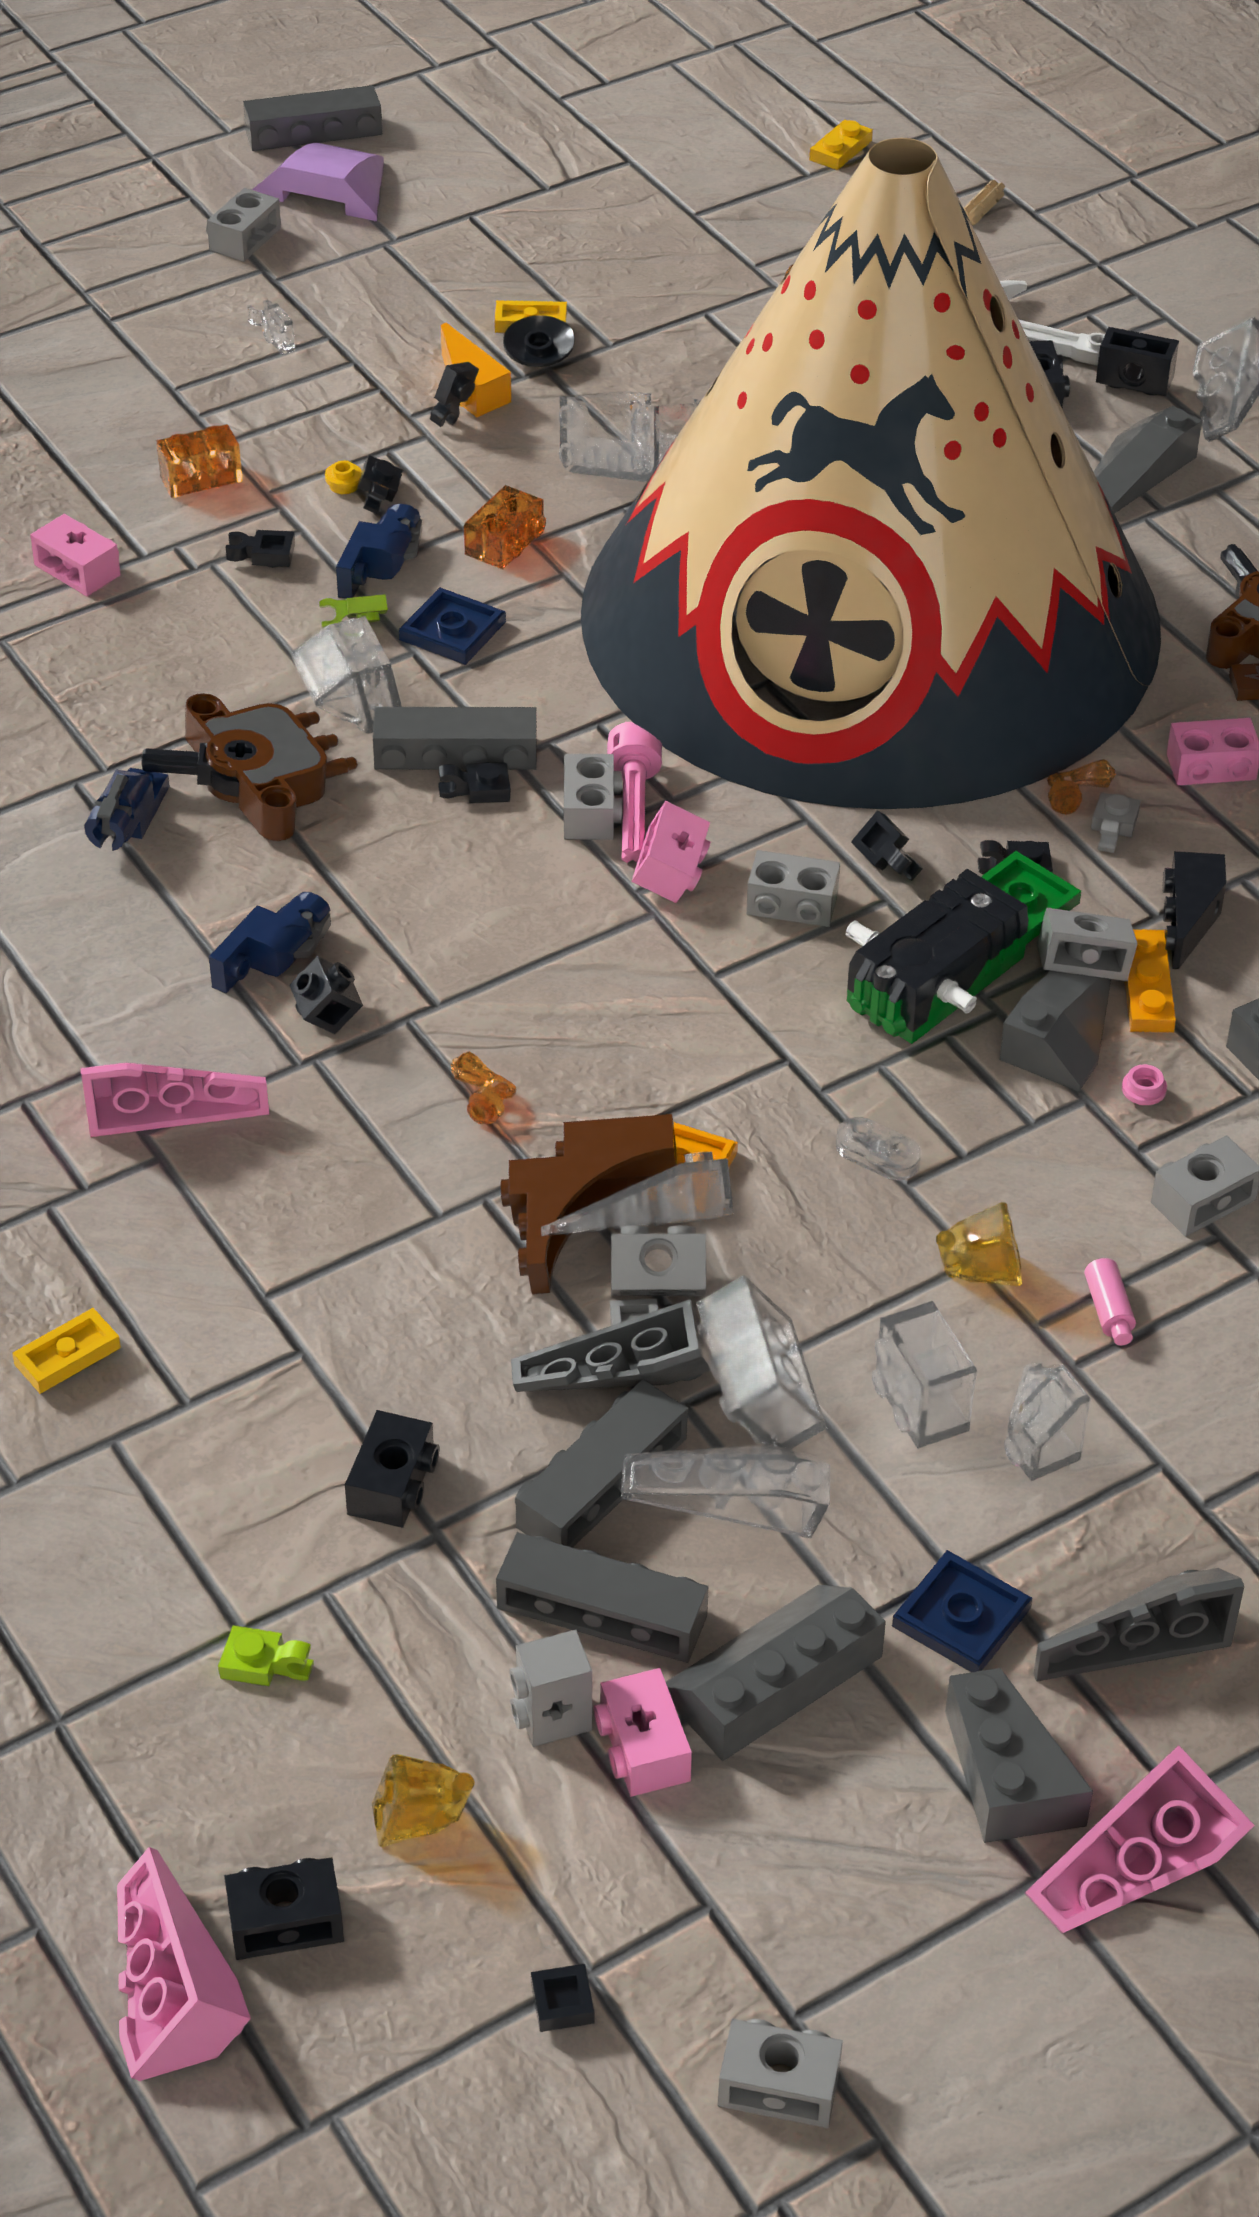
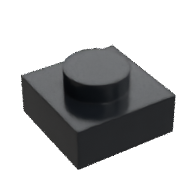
(562, 1997)

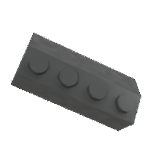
(778, 1667)

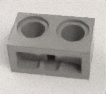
(243, 224)
(589, 796)
(793, 888)

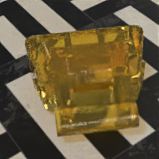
(982, 1248)
(418, 1799)

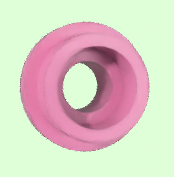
(1144, 1085)

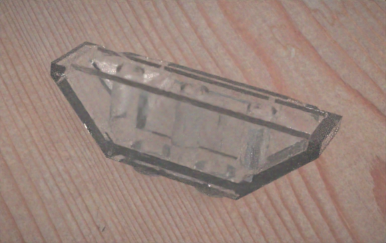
(347, 672)

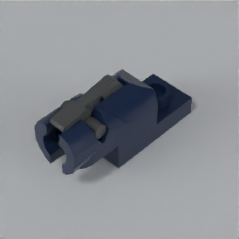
(379, 549)
(126, 806)
(270, 940)

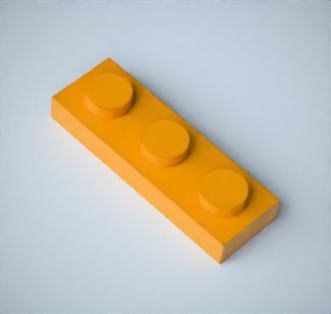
(1149, 985)

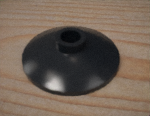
(538, 341)

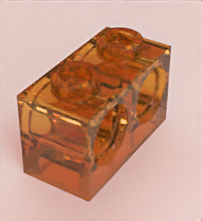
(199, 460)
(504, 527)

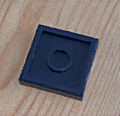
(452, 625)
(962, 1612)

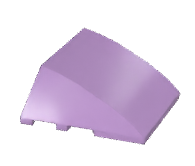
(330, 175)

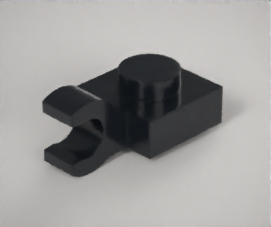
(380, 481)
(480, 782)
(883, 844)
(1036, 851)

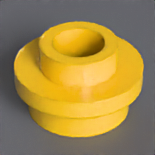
(343, 477)

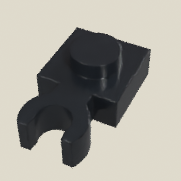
(455, 387)
(265, 548)

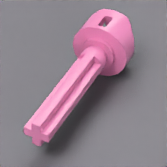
(639, 758)

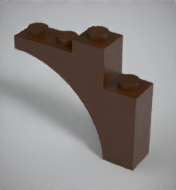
(588, 1166)

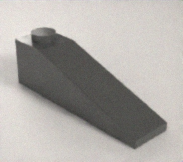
(1163, 1621)

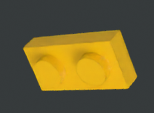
(841, 144)
(511, 311)
(66, 1350)

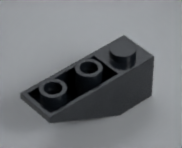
(1194, 902)

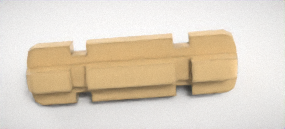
(984, 201)

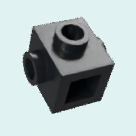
(326, 994)

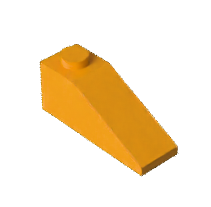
(493, 379)

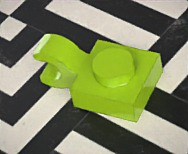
(356, 607)
(259, 1654)

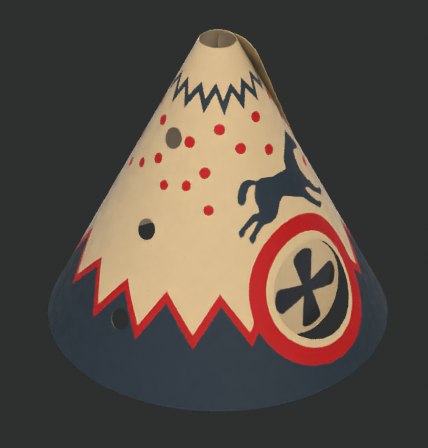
(872, 438)

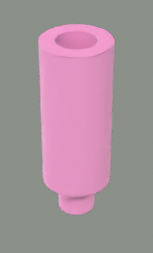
(1110, 1300)

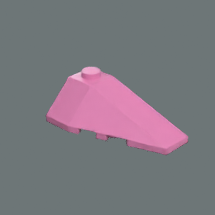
(156, 1097)
(1150, 1838)
(177, 1982)

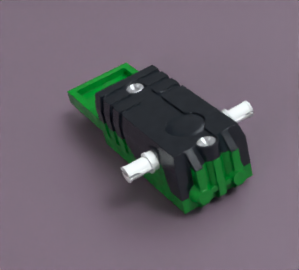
(951, 945)

